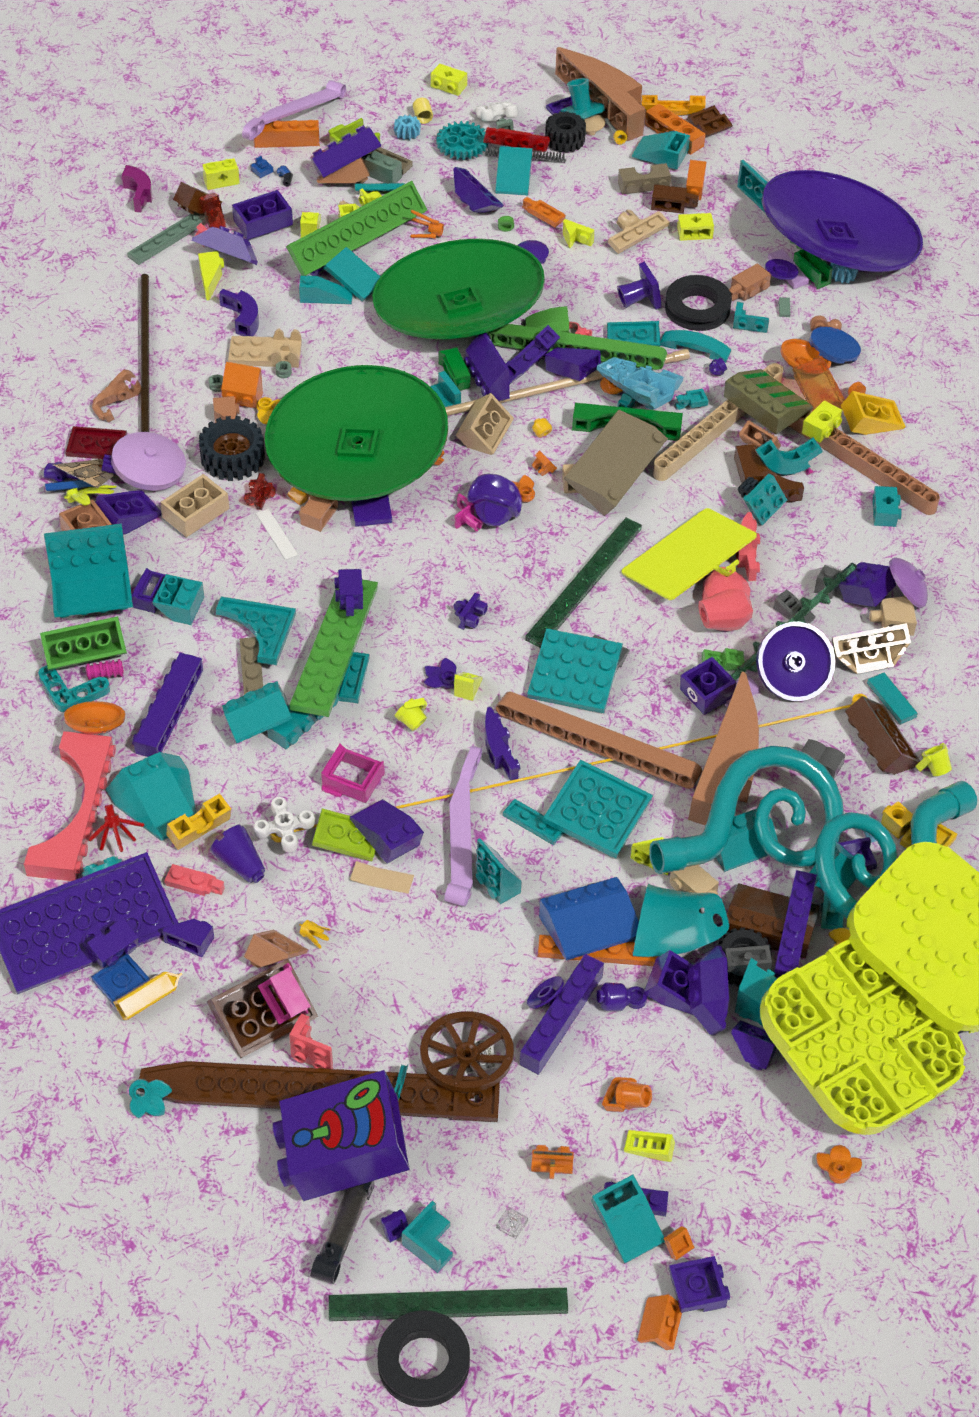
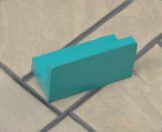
(447, 390)

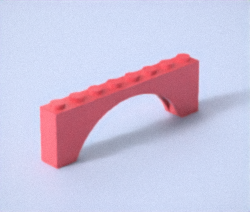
(63, 854)

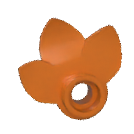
(525, 487)
(839, 1164)

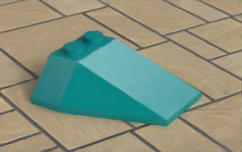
(154, 792)

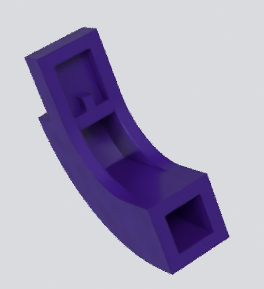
(248, 321)

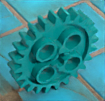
(461, 140)

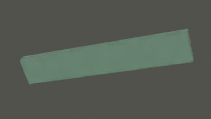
(166, 238)

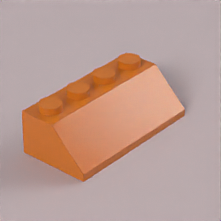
(289, 134)

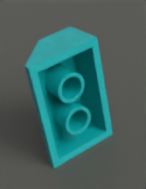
(751, 182)
(257, 711)
(743, 843)

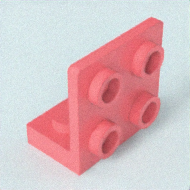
(307, 1050)

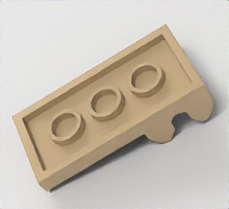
(266, 350)

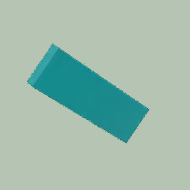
(377, 186)
(354, 678)
(892, 698)
(531, 821)

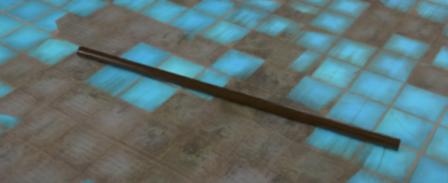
(145, 380)

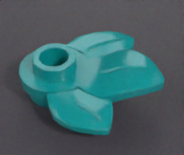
(151, 1099)

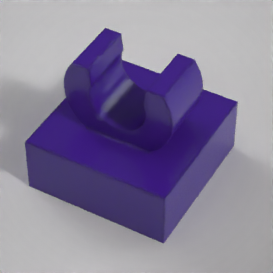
(394, 1225)

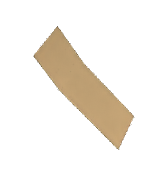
(381, 878)

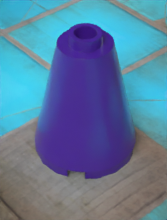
(239, 854)

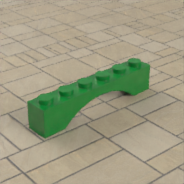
(592, 417)

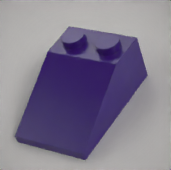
(128, 508)
(388, 830)
(669, 982)

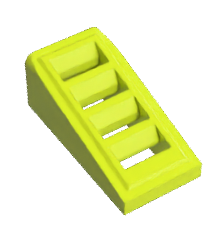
(659, 1138)

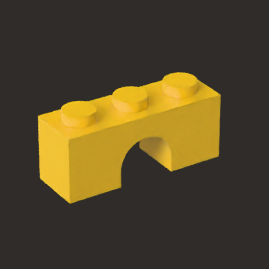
(187, 829)

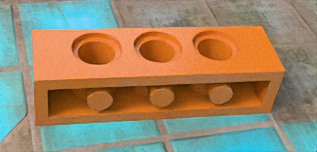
(663, 120)

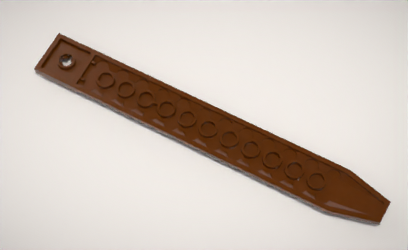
(267, 1085)

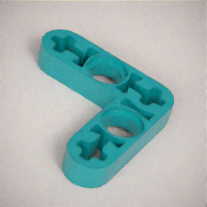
(70, 695)

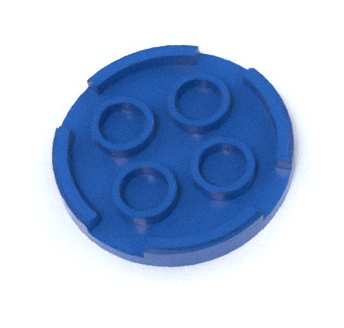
(835, 345)

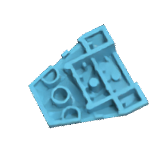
(641, 383)

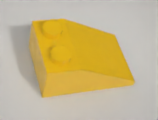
(871, 414)

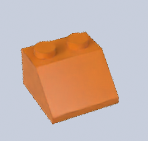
(243, 383)

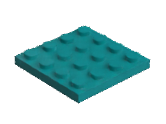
(575, 670)
(597, 808)

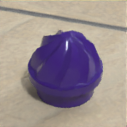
(717, 367)

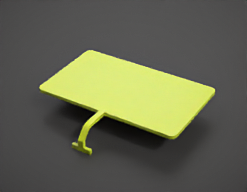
(690, 554)

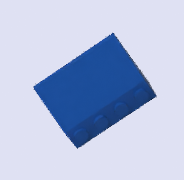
(589, 918)

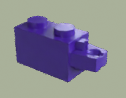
(349, 590)

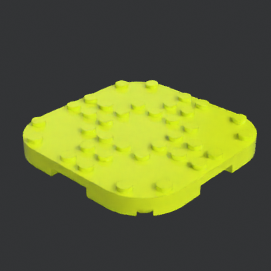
(925, 932)
(859, 1041)

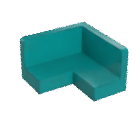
(422, 1238)

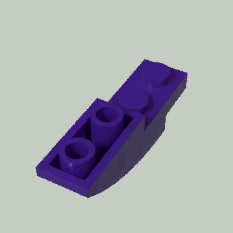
(497, 745)

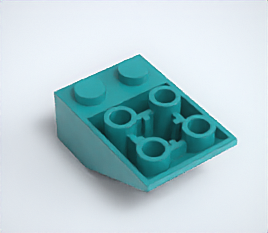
(663, 148)
(496, 874)
(628, 1218)

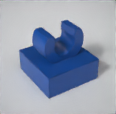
(261, 167)

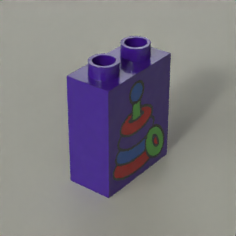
(341, 1136)

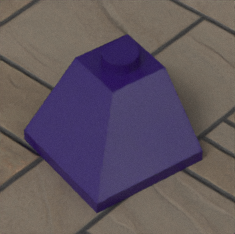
(754, 1044)

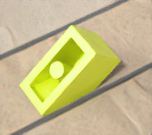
(309, 222)

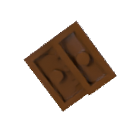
(709, 121)

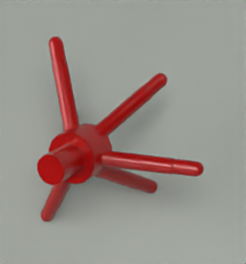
(113, 821)

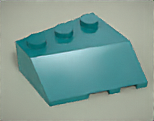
(752, 990)

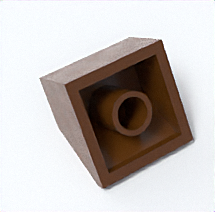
(189, 198)

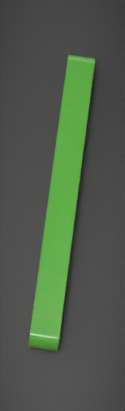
(642, 354)

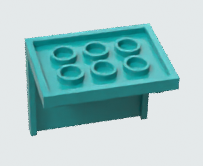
(88, 570)

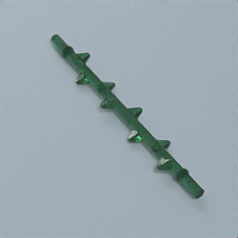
(808, 605)

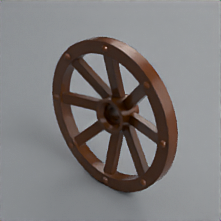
(466, 1049)

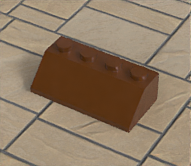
(881, 736)

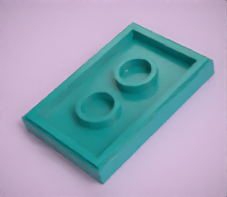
(353, 273)
(638, 332)

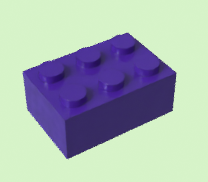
(262, 214)

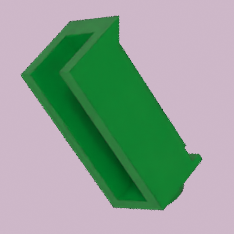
(813, 268)
(455, 367)

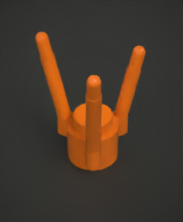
(435, 228)

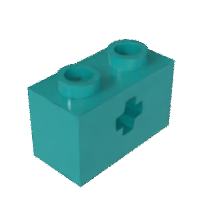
(885, 506)

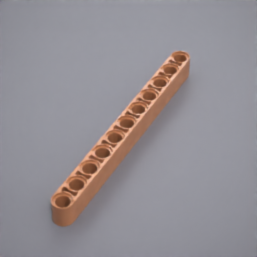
(876, 468)
(599, 740)

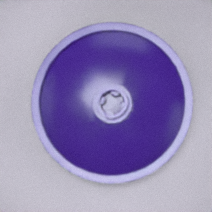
(795, 661)

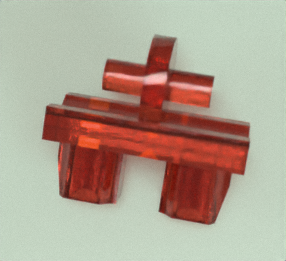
(260, 491)

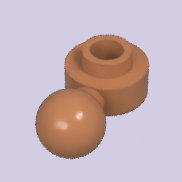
(821, 321)

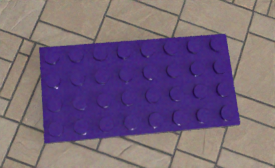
(51, 930)

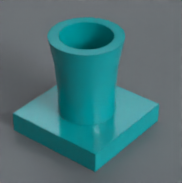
(581, 99)

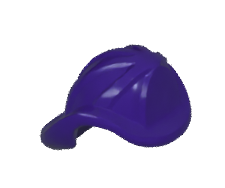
(495, 499)

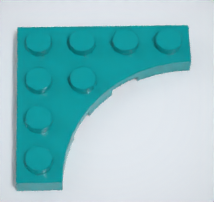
(266, 621)

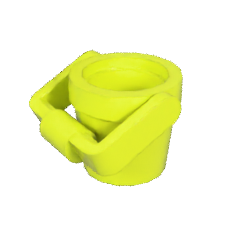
(412, 713)
(936, 759)

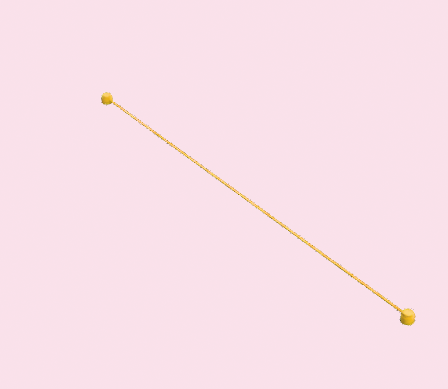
(275, 838)

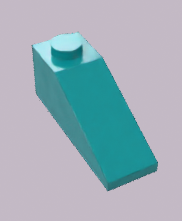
(319, 290)

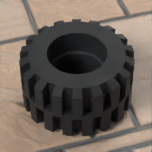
(565, 131)
(738, 939)

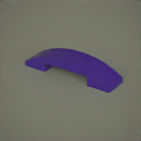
(532, 353)

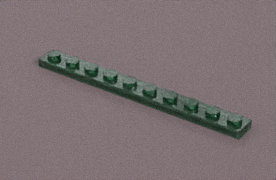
(584, 581)
(449, 1303)

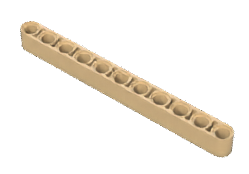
(703, 434)

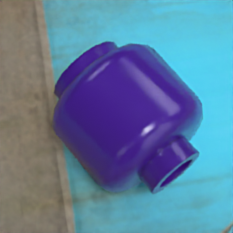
(613, 997)

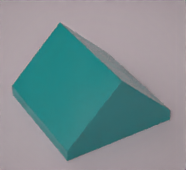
(843, 867)

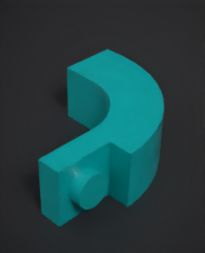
(789, 461)

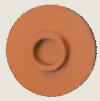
(609, 387)

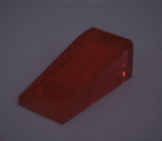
(212, 210)

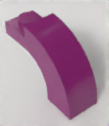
(138, 181)

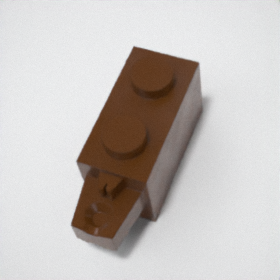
(672, 199)

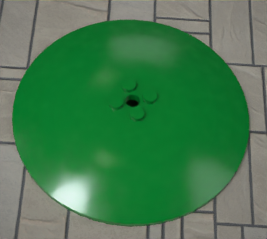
(458, 288)
(322, 418)

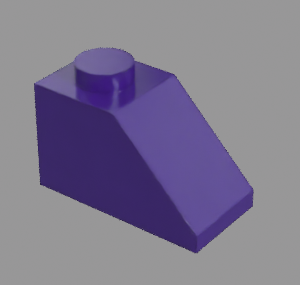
(190, 936)

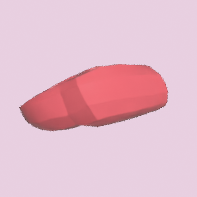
(725, 602)

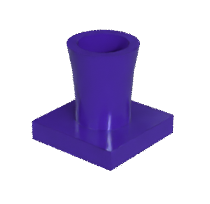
(640, 289)

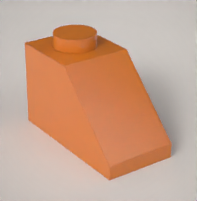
(696, 177)

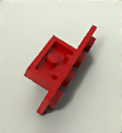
(516, 139)

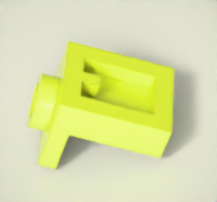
(365, 198)

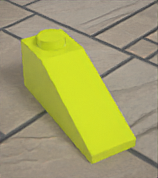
(211, 272)

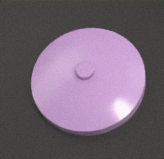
(148, 461)

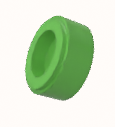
(505, 223)

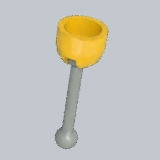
(617, 133)

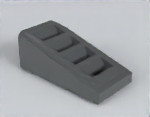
(788, 599)

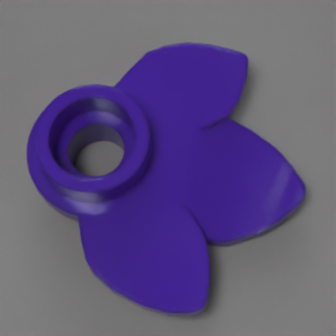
(441, 676)

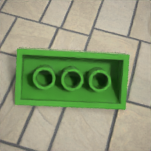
(83, 643)

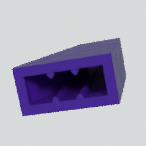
(572, 362)

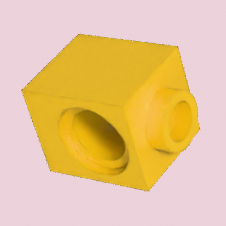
(896, 819)

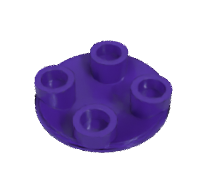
(537, 248)

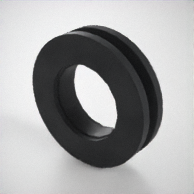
(693, 318)
(423, 1391)

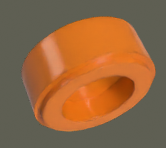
(858, 387)

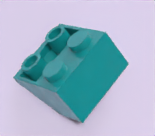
(179, 598)

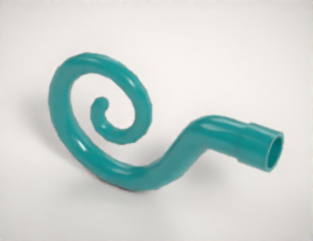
(947, 804)
(678, 853)

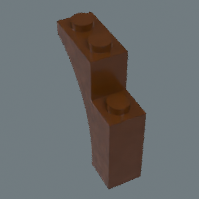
(750, 465)

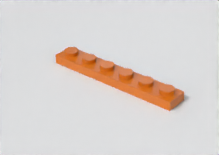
(617, 954)

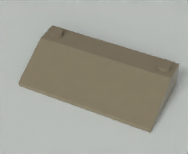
(615, 460)

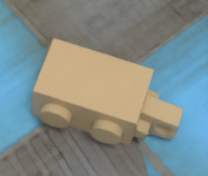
(693, 880)

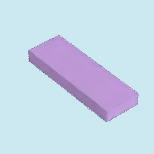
(801, 279)

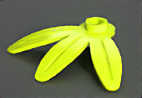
(81, 495)

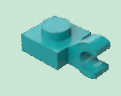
(694, 398)

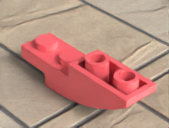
(747, 554)

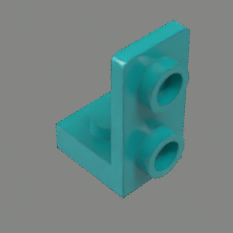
(749, 322)

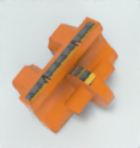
(552, 1161)

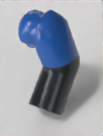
(284, 171)

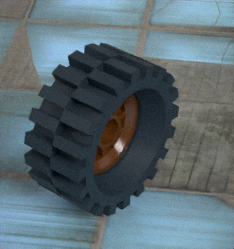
(231, 448)

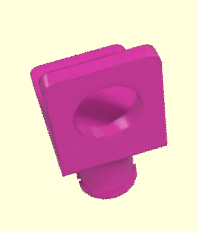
(466, 514)

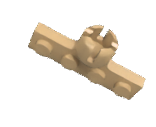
(636, 229)

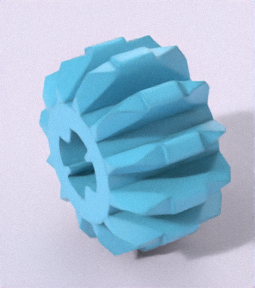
(407, 127)
(843, 273)

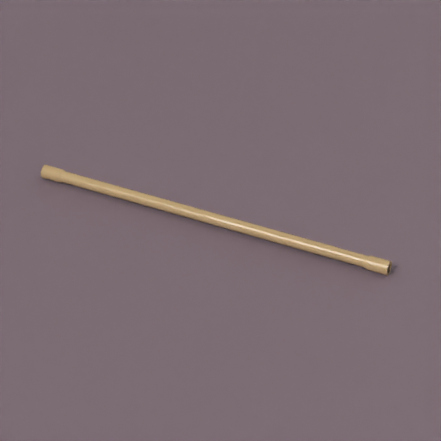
(555, 385)

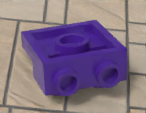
(699, 1285)

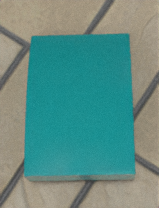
(513, 170)

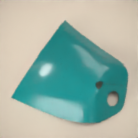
(674, 923)

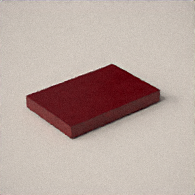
(92, 442)

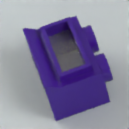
(146, 590)

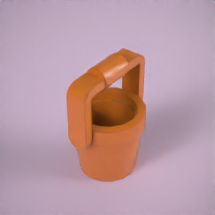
(628, 1095)

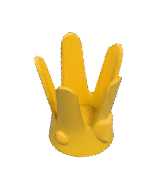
(310, 929)

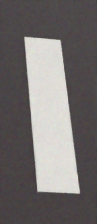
(277, 534)

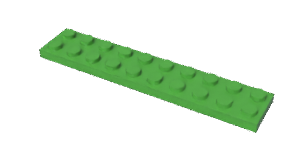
(356, 228)
(331, 656)

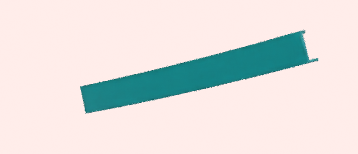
(400, 1081)

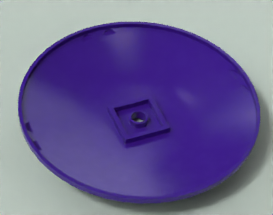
(842, 220)

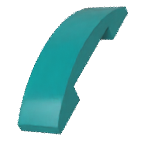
(696, 341)

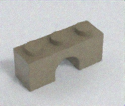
(633, 182)

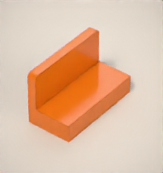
(660, 1321)

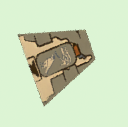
(88, 471)

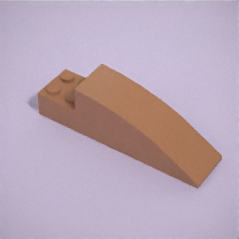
(606, 86)
(736, 736)

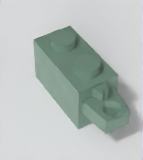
(383, 167)

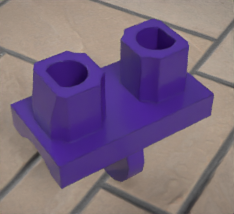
(466, 611)

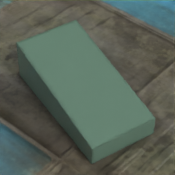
(784, 307)

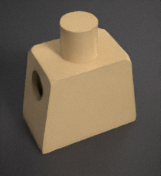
(895, 612)

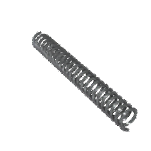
(535, 155)

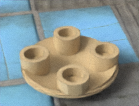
(594, 124)

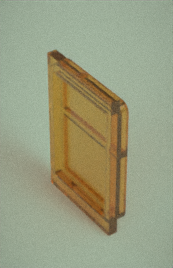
(818, 383)

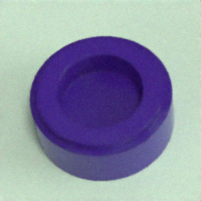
(637, 997)

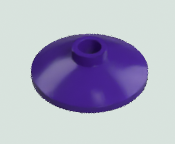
(781, 269)
(545, 992)

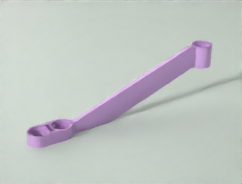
(256, 125)
(460, 833)

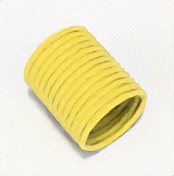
(423, 110)

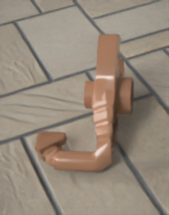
(116, 391)

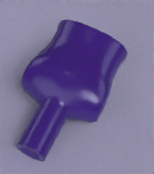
(56, 473)

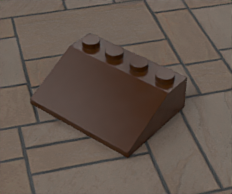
(766, 914)
(248, 1018)

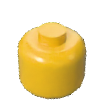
(541, 427)

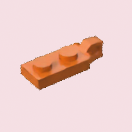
(543, 211)

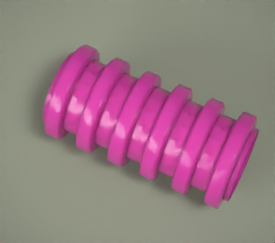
(105, 669)

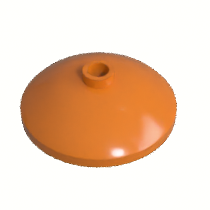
(798, 352)
(94, 717)

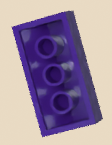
(345, 151)
(488, 367)

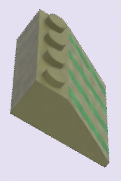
(765, 399)

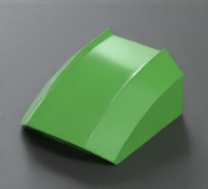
(555, 317)

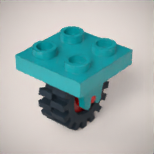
(762, 497)

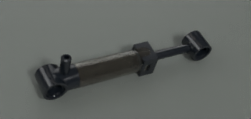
(328, 1262)

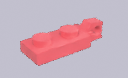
(193, 881)

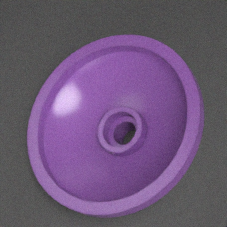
(910, 581)

